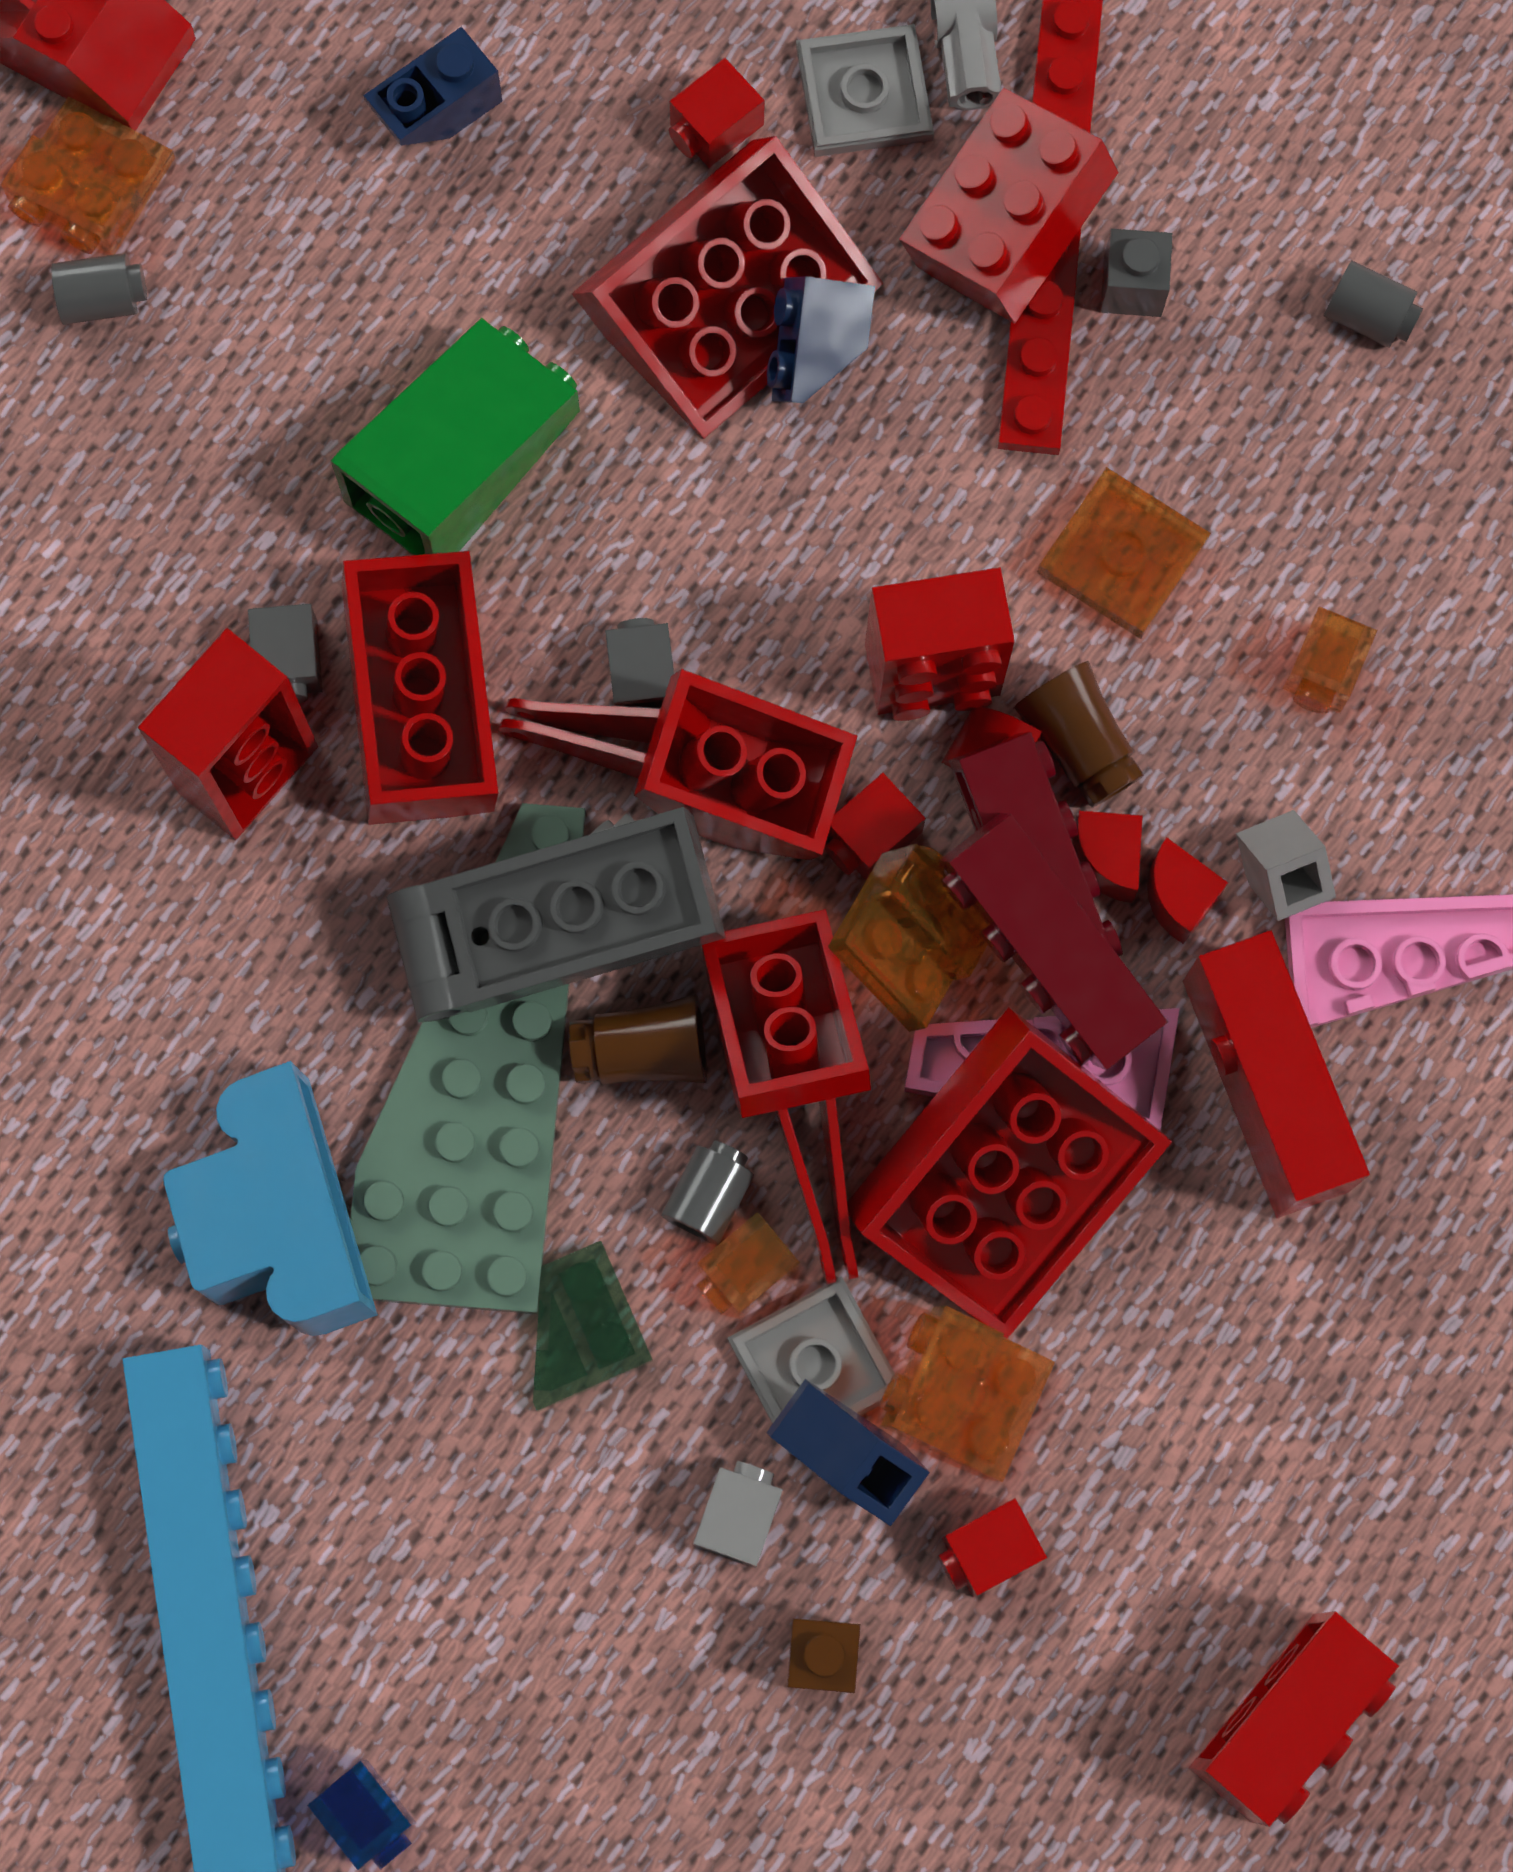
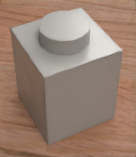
(1286, 865)
(739, 1513)

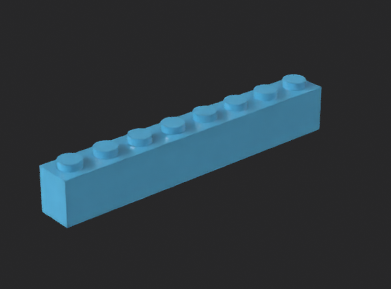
(204, 1612)

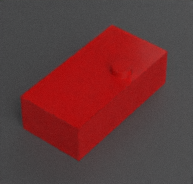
(419, 687)
(230, 733)
(1274, 1074)

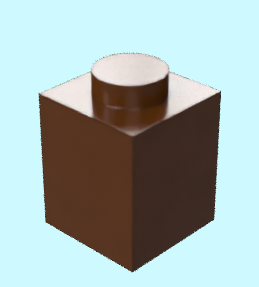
(823, 1655)

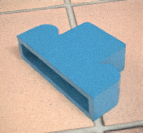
(271, 1210)

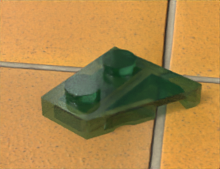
(583, 1328)

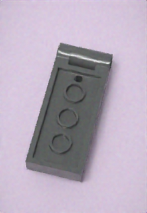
(555, 916)

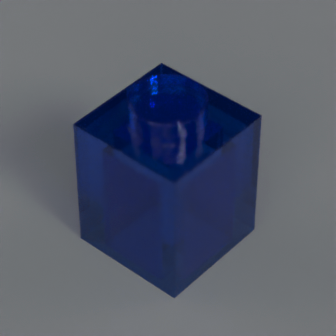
(364, 1817)

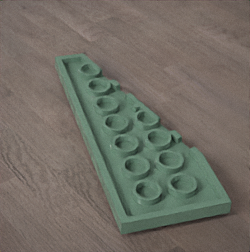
(465, 1144)

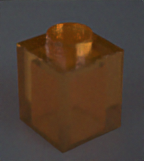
(1328, 662)
(745, 1268)

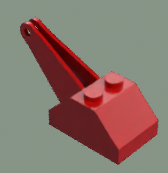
(96, 50)
(731, 759)
(791, 1043)

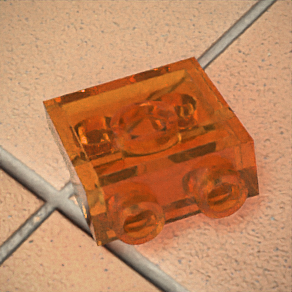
(86, 177)
(909, 935)
(965, 1391)

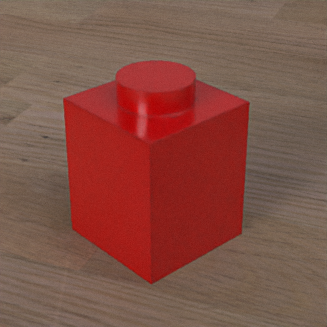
(715, 114)
(872, 824)
(990, 1549)

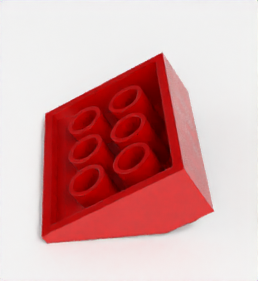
(702, 282)
(1006, 1175)

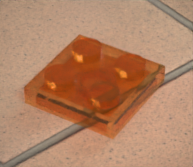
(1123, 553)

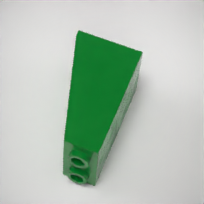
(456, 441)

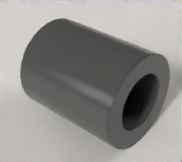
(97, 288)
(1373, 305)
(709, 1191)

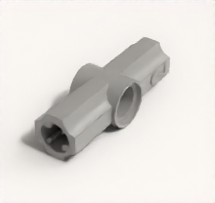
(968, 51)

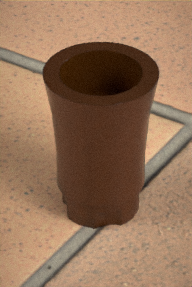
(1082, 733)
(641, 1044)

